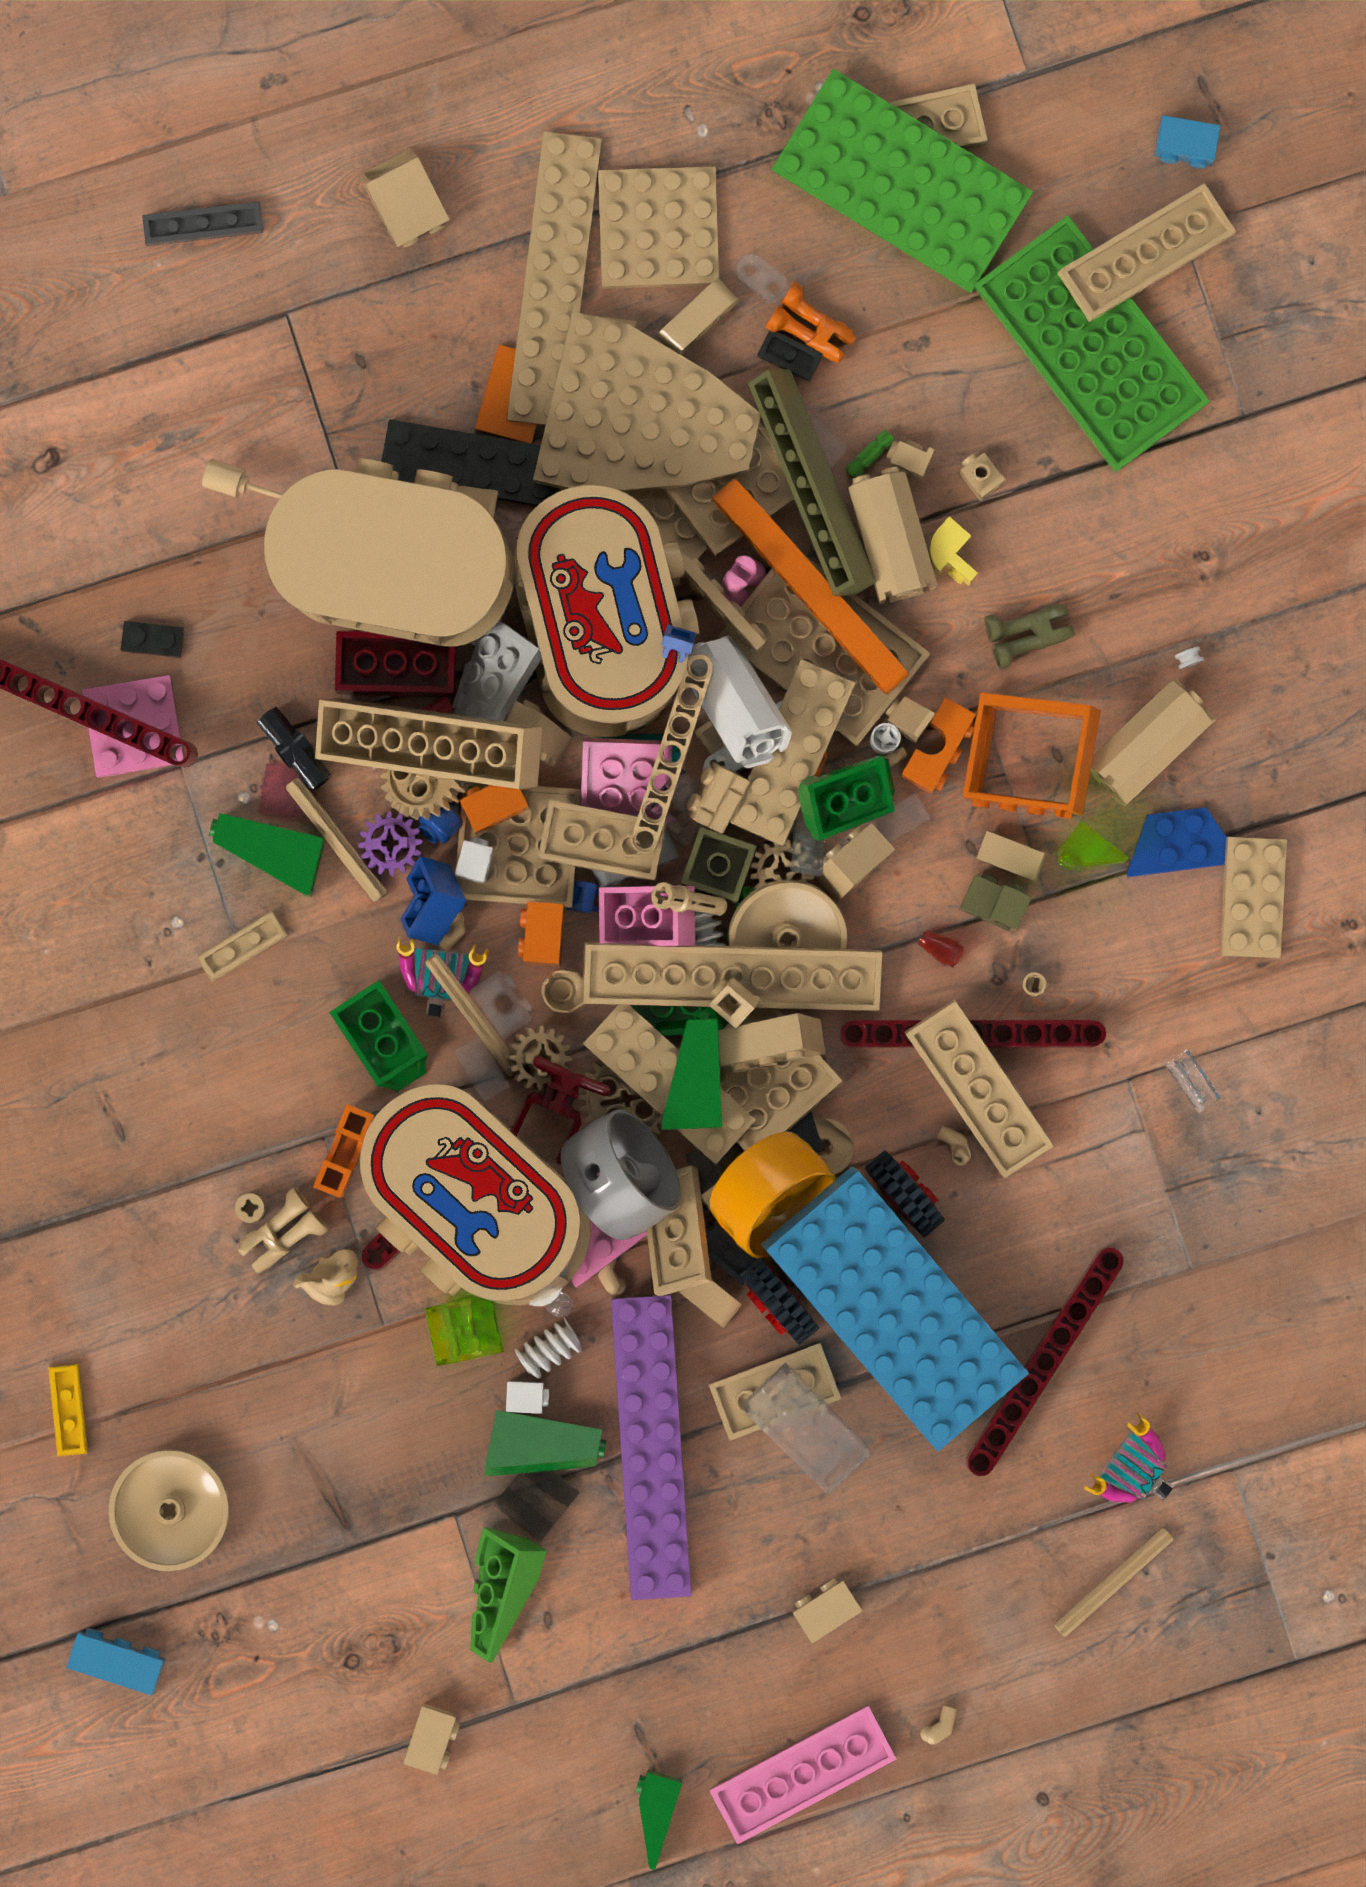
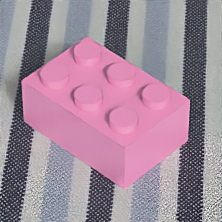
(631, 918)

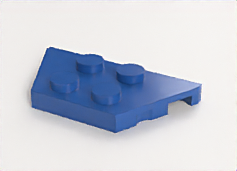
(1178, 843)

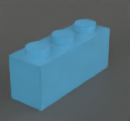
(116, 1661)

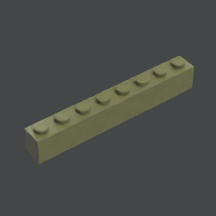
(812, 482)

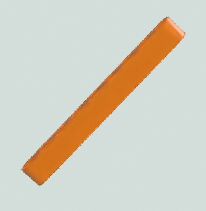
(810, 586)

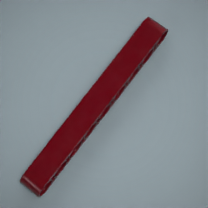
(88, 714)
(987, 1030)
(1057, 1352)

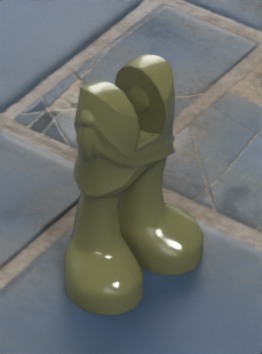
(1040, 625)

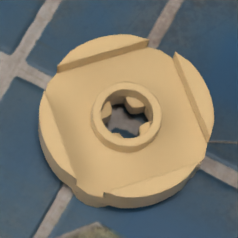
(840, 1144)

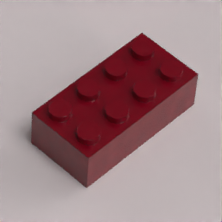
(393, 666)

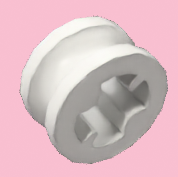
(1189, 658)

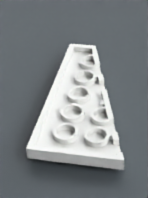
(495, 674)

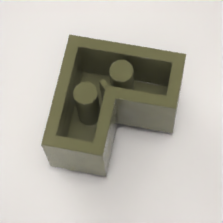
(995, 903)

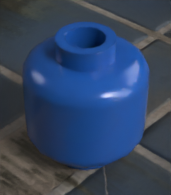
(444, 827)

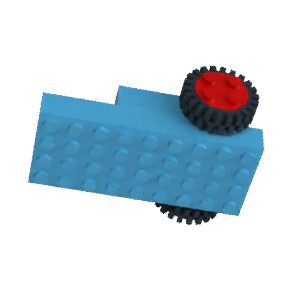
(886, 1298)

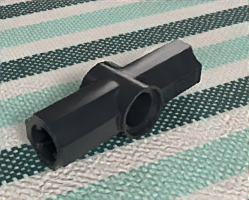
(294, 749)

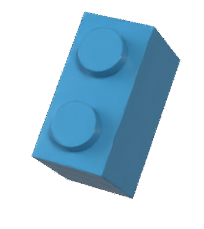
(1186, 142)

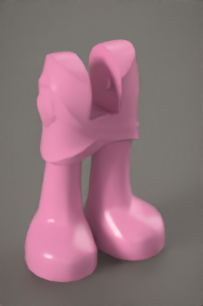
(742, 573)

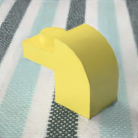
(944, 548)

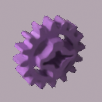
(376, 844)

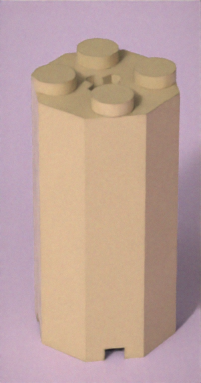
(891, 535)
(1150, 741)

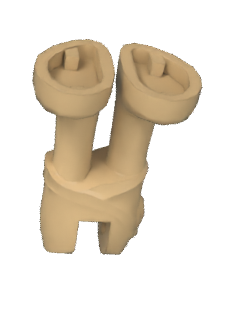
(309, 1224)

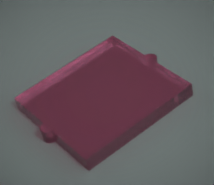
(275, 797)

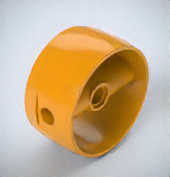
(767, 1189)

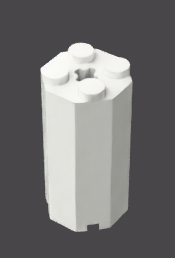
(740, 704)

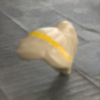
(330, 1278)

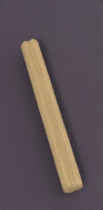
(336, 839)
(470, 1011)
(1113, 1582)

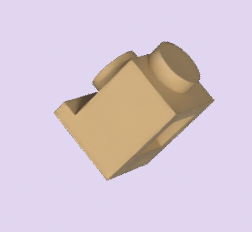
(910, 458)
(981, 486)
(732, 1010)

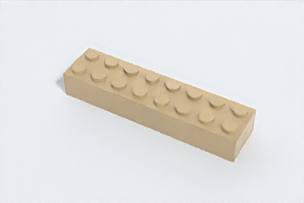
(428, 743)

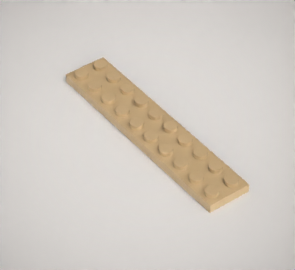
(553, 269)
(689, 974)

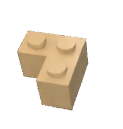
(850, 864)

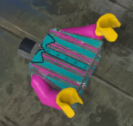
(419, 979)
(1134, 1468)

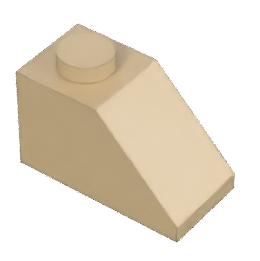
(909, 718)

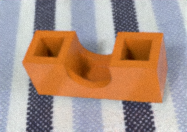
(928, 770)
(344, 1152)

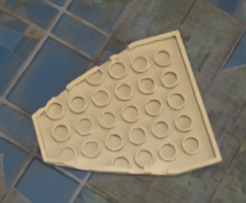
(639, 415)

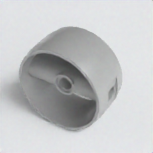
(635, 1177)

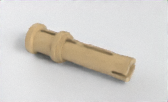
(708, 904)

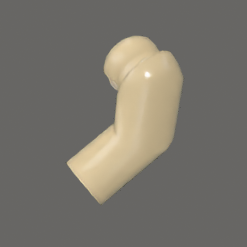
(958, 1143)
(611, 1281)

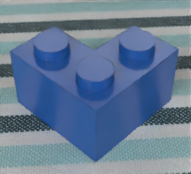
(434, 903)

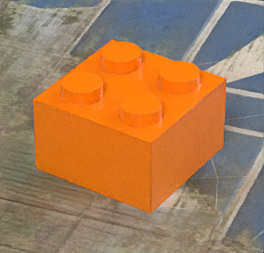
(542, 934)

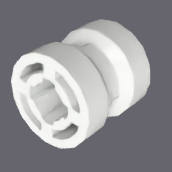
(888, 735)

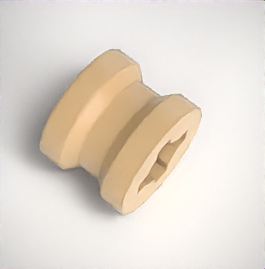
(256, 1208)

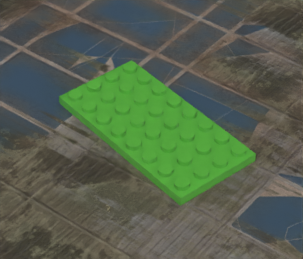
(902, 180)
(1106, 372)

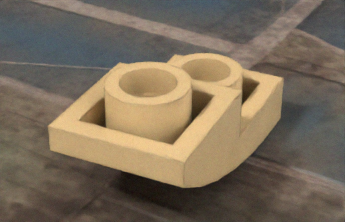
(1011, 855)

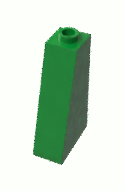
(276, 851)
(695, 1085)
(539, 1445)

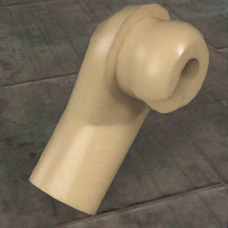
(455, 933)
(942, 1729)

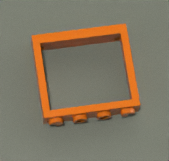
(981, 746)

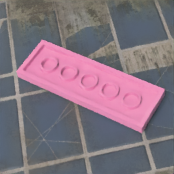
(802, 1774)

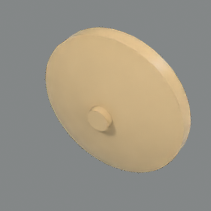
(788, 917)
(169, 1510)

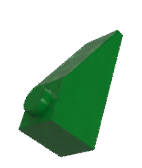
(656, 1804)

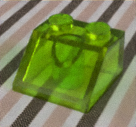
(1088, 851)

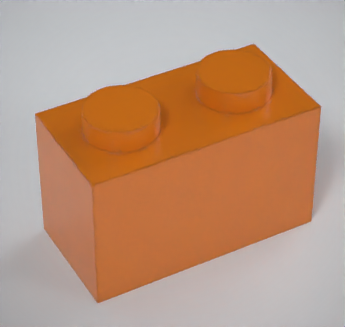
(492, 805)

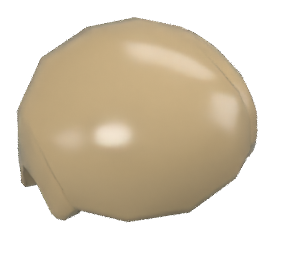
(563, 990)

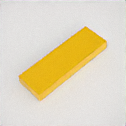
(68, 1410)

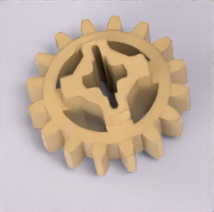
(768, 873)
(538, 1046)

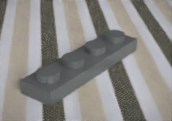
(202, 224)

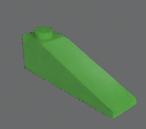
(506, 1579)

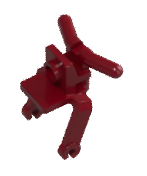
(559, 1095)

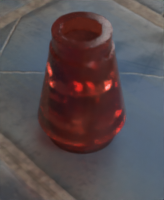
(942, 948)

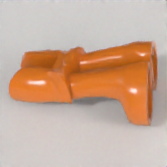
(825, 326)

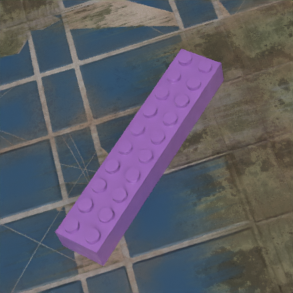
(651, 1447)

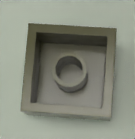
(718, 865)

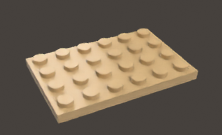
(797, 634)

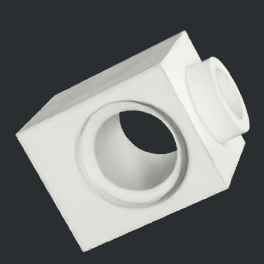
(474, 860)
(526, 1397)

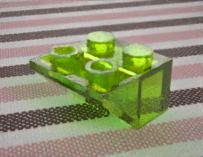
(463, 1330)

